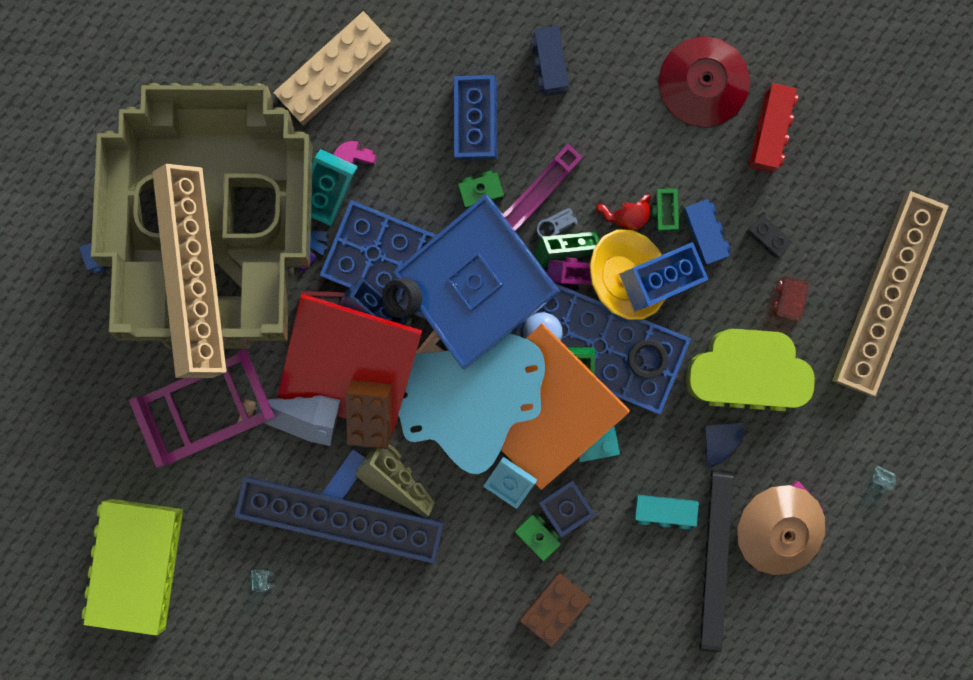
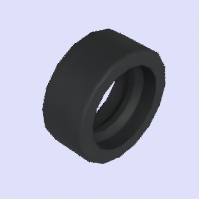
(390, 301)
(647, 374)

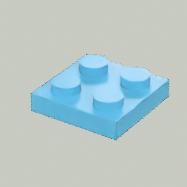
(510, 482)

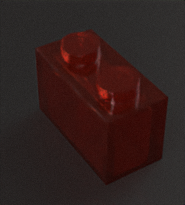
(790, 298)

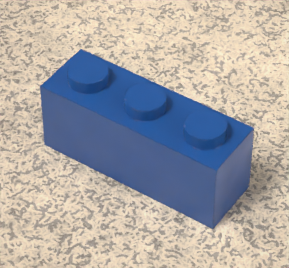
(706, 232)

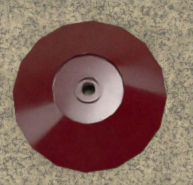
(700, 101)

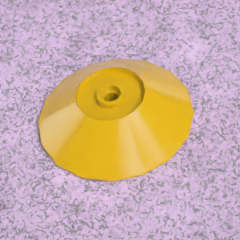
(614, 255)

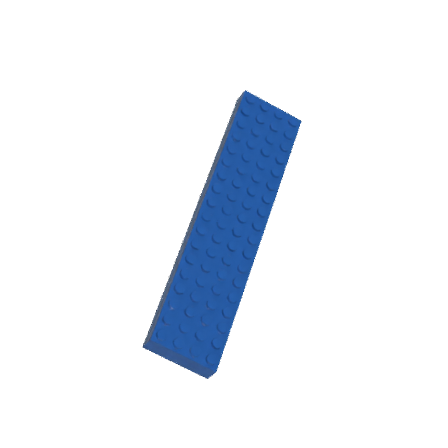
(377, 244)

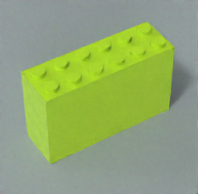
(132, 566)

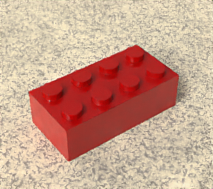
(773, 127)

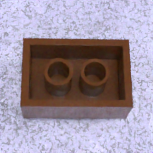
(369, 414)
(555, 609)

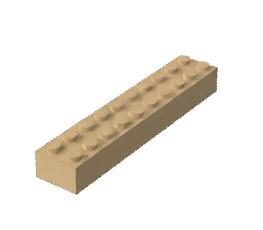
(189, 272)
(890, 293)

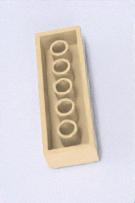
(333, 68)

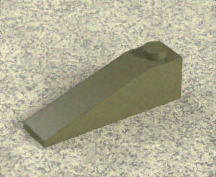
(388, 476)

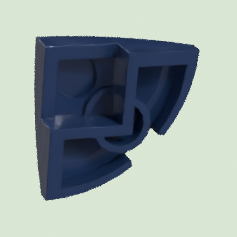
(722, 441)

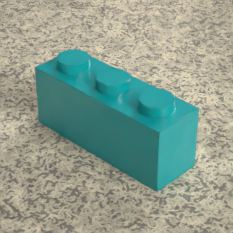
(666, 511)

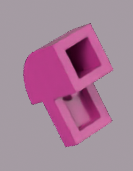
(349, 152)

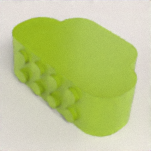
(750, 370)

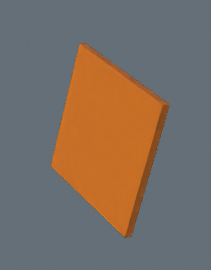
(572, 414)

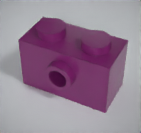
(569, 271)

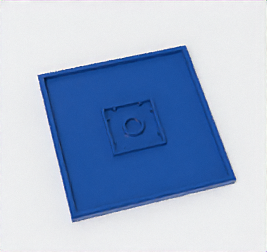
(477, 281)

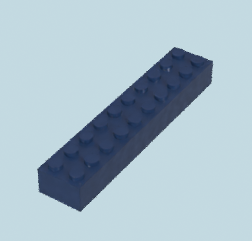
(339, 519)

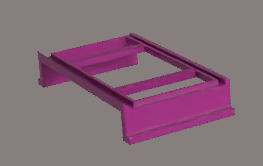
(151, 432)

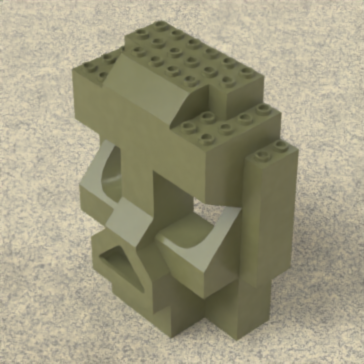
(237, 145)

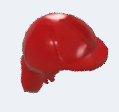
(631, 217)

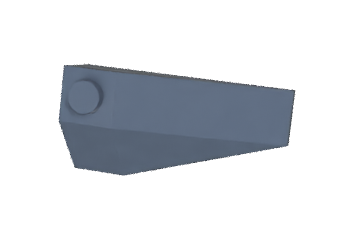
(306, 417)

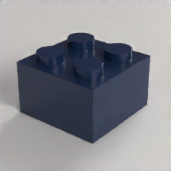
(566, 508)

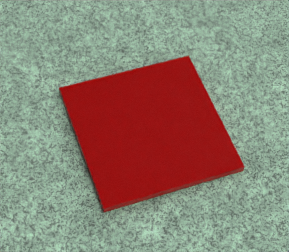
(343, 345)

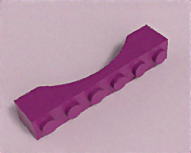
(543, 186)

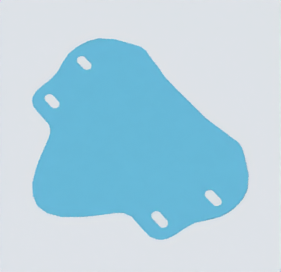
(475, 406)

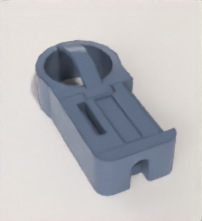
(558, 222)

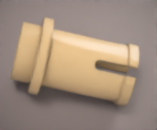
(250, 406)

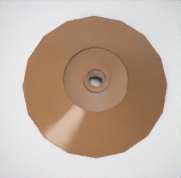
(769, 518)

